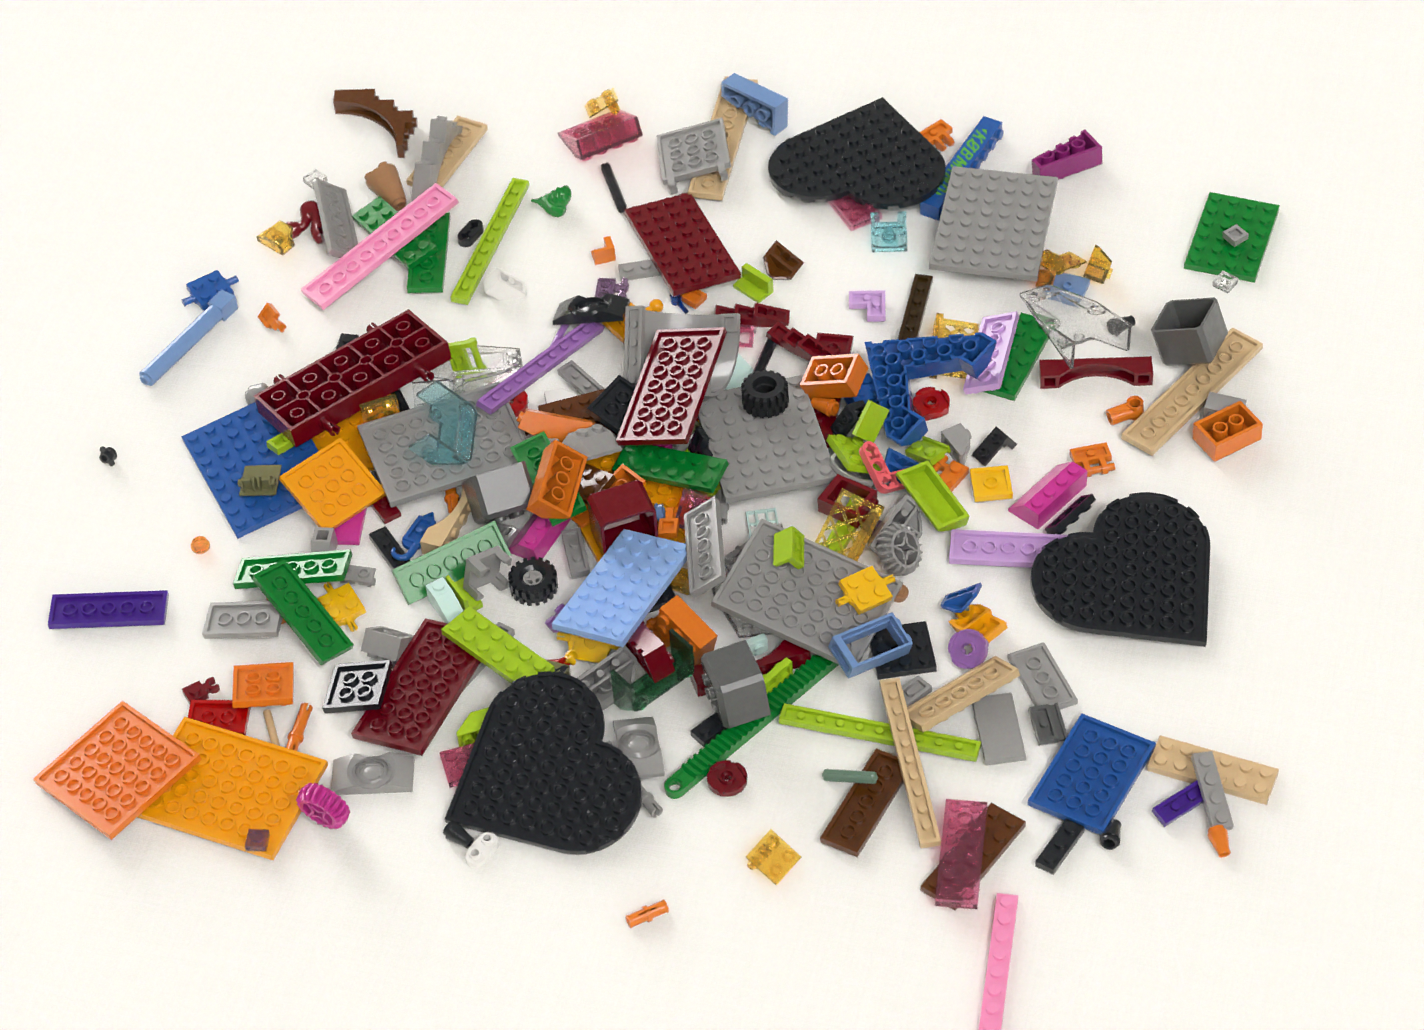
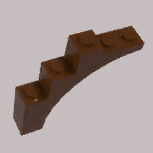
(383, 112)

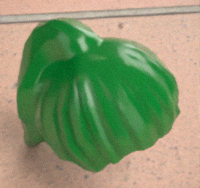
(556, 201)

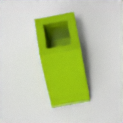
(470, 728)

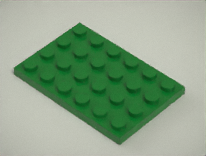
(1214, 254)

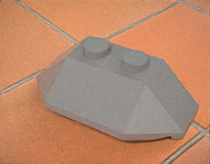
(593, 441)
(904, 512)
(599, 677)

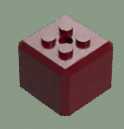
(619, 509)

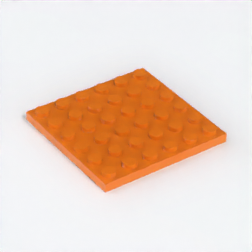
(117, 769)

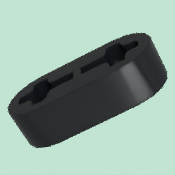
(473, 230)

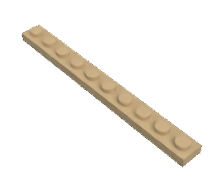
(910, 763)

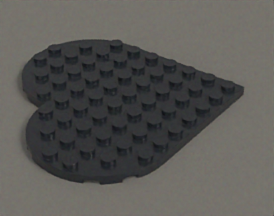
(860, 155)
(1131, 576)
(546, 772)

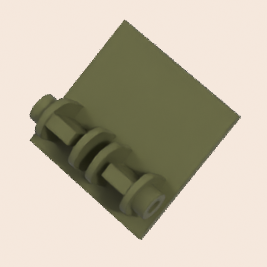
(259, 480)

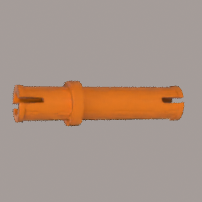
(296, 736)

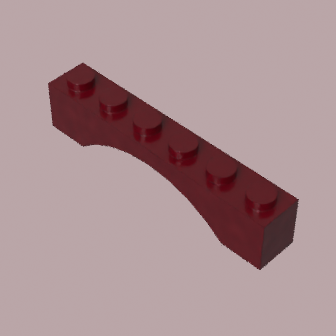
(1133, 370)
(786, 649)

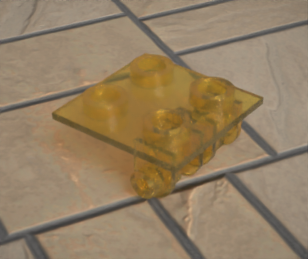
(607, 99)
(1061, 262)
(772, 857)

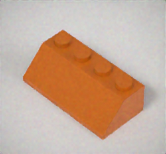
(557, 482)

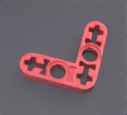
(884, 474)

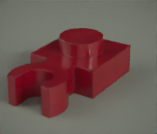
(200, 691)

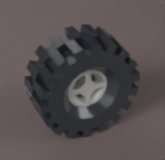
(533, 581)

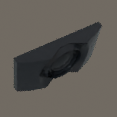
(591, 309)

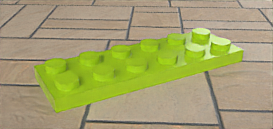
(494, 646)

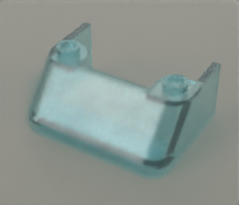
(456, 427)

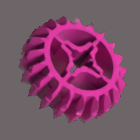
(323, 806)

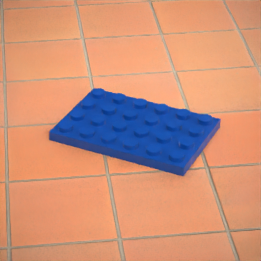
(1092, 774)

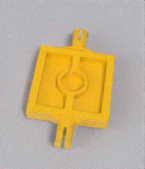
(865, 590)
(342, 605)
(586, 648)

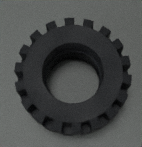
(765, 394)

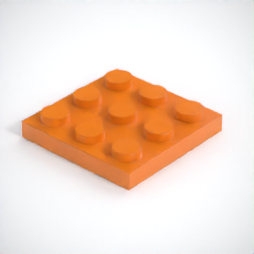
(263, 685)

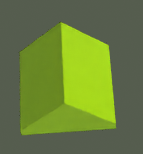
(870, 421)

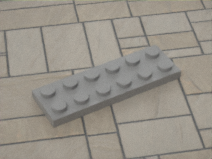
(335, 218)
(704, 547)

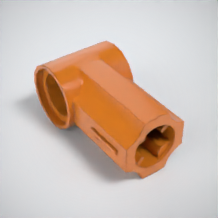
(1130, 410)

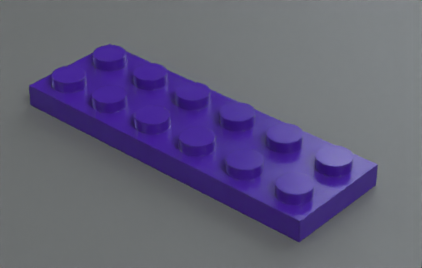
(108, 609)

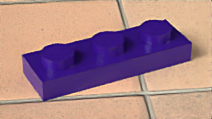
(1178, 804)

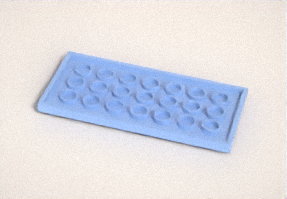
(622, 588)

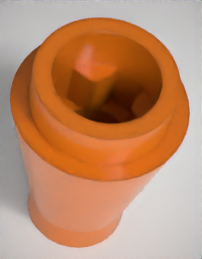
(826, 406)
(1219, 838)

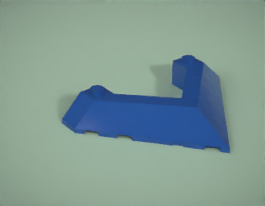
(899, 361)

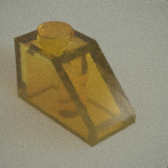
(1098, 266)

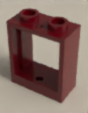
(830, 494)

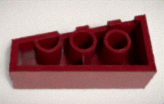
(651, 653)

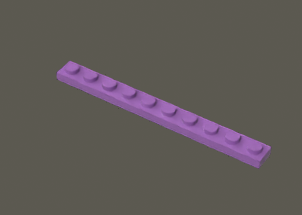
(539, 366)

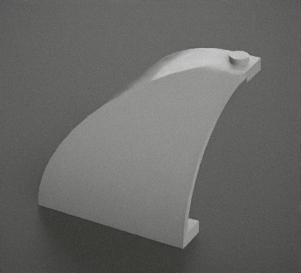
(641, 329)

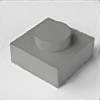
(1235, 235)

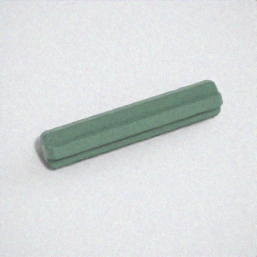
(850, 776)

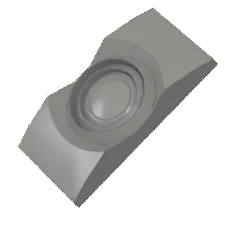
(640, 743)
(373, 774)

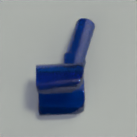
(677, 301)

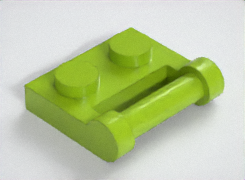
(460, 358)

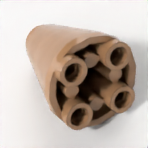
(386, 183)

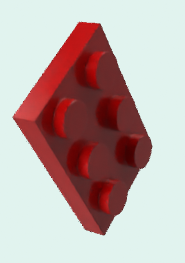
(220, 714)

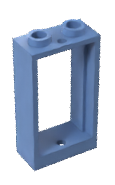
(846, 659)

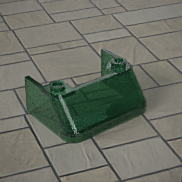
(643, 690)

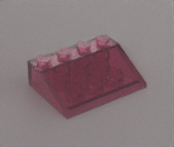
(601, 134)

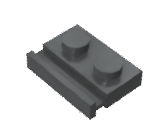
(1047, 724)

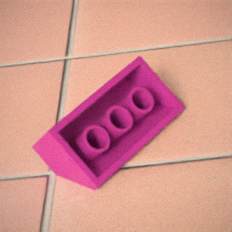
(1050, 494)
(536, 538)

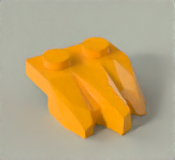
(979, 619)

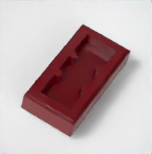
(384, 510)

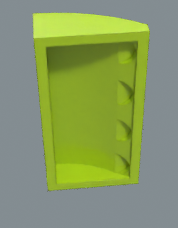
(933, 497)

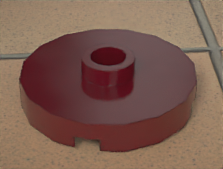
(727, 778)

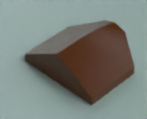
(781, 263)

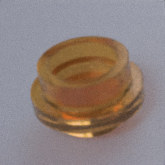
(200, 545)

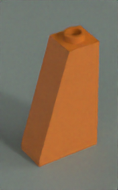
(553, 425)

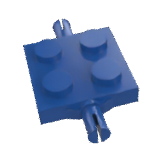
(206, 287)

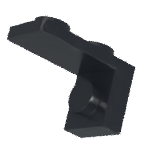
(991, 445)

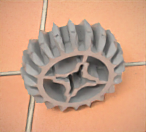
(899, 549)

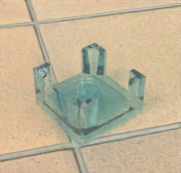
(888, 235)

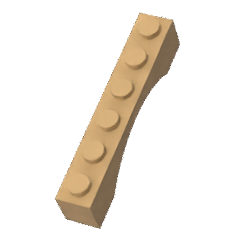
(448, 528)

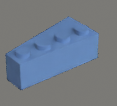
(757, 101)

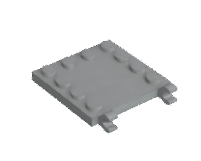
(693, 152)

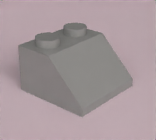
(385, 643)

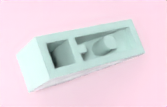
(443, 600)

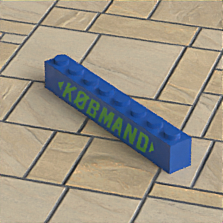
(969, 155)

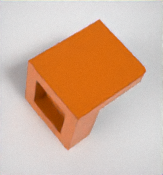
(604, 254)

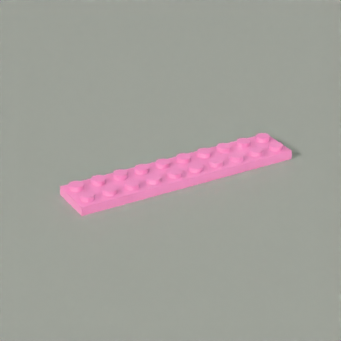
(379, 246)

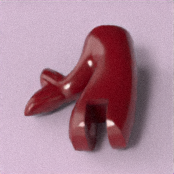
(308, 212)

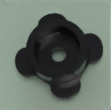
(108, 455)

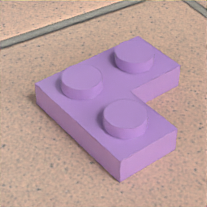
(872, 301)

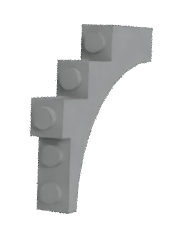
(433, 152)

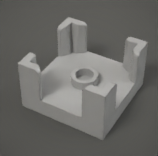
(485, 569)

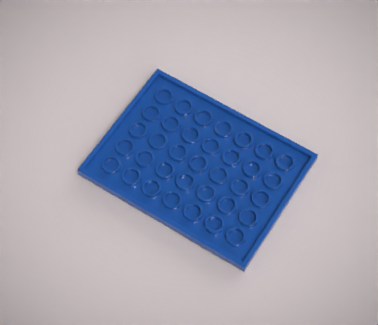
(223, 452)

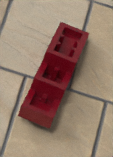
(758, 315)
(797, 343)

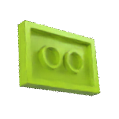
(848, 452)

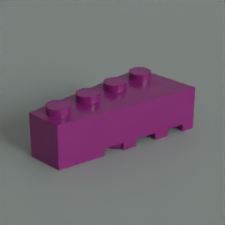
(1069, 158)

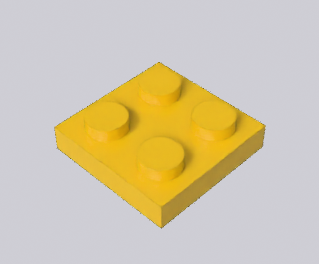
(991, 483)

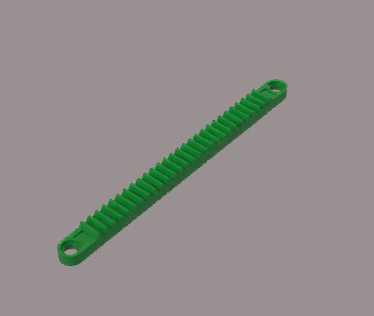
(736, 737)

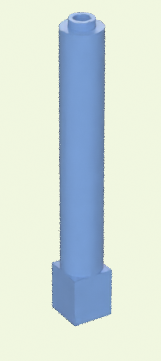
(219, 308)

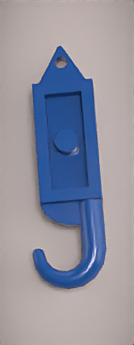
(412, 538)

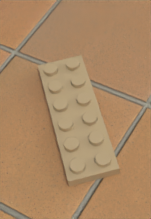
(458, 149)
(961, 693)
(1237, 775)

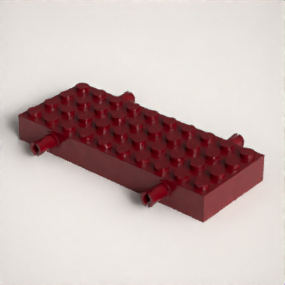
(351, 375)

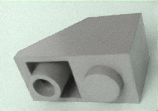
(324, 540)

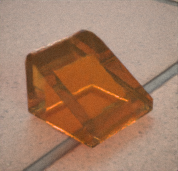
(1045, 277)

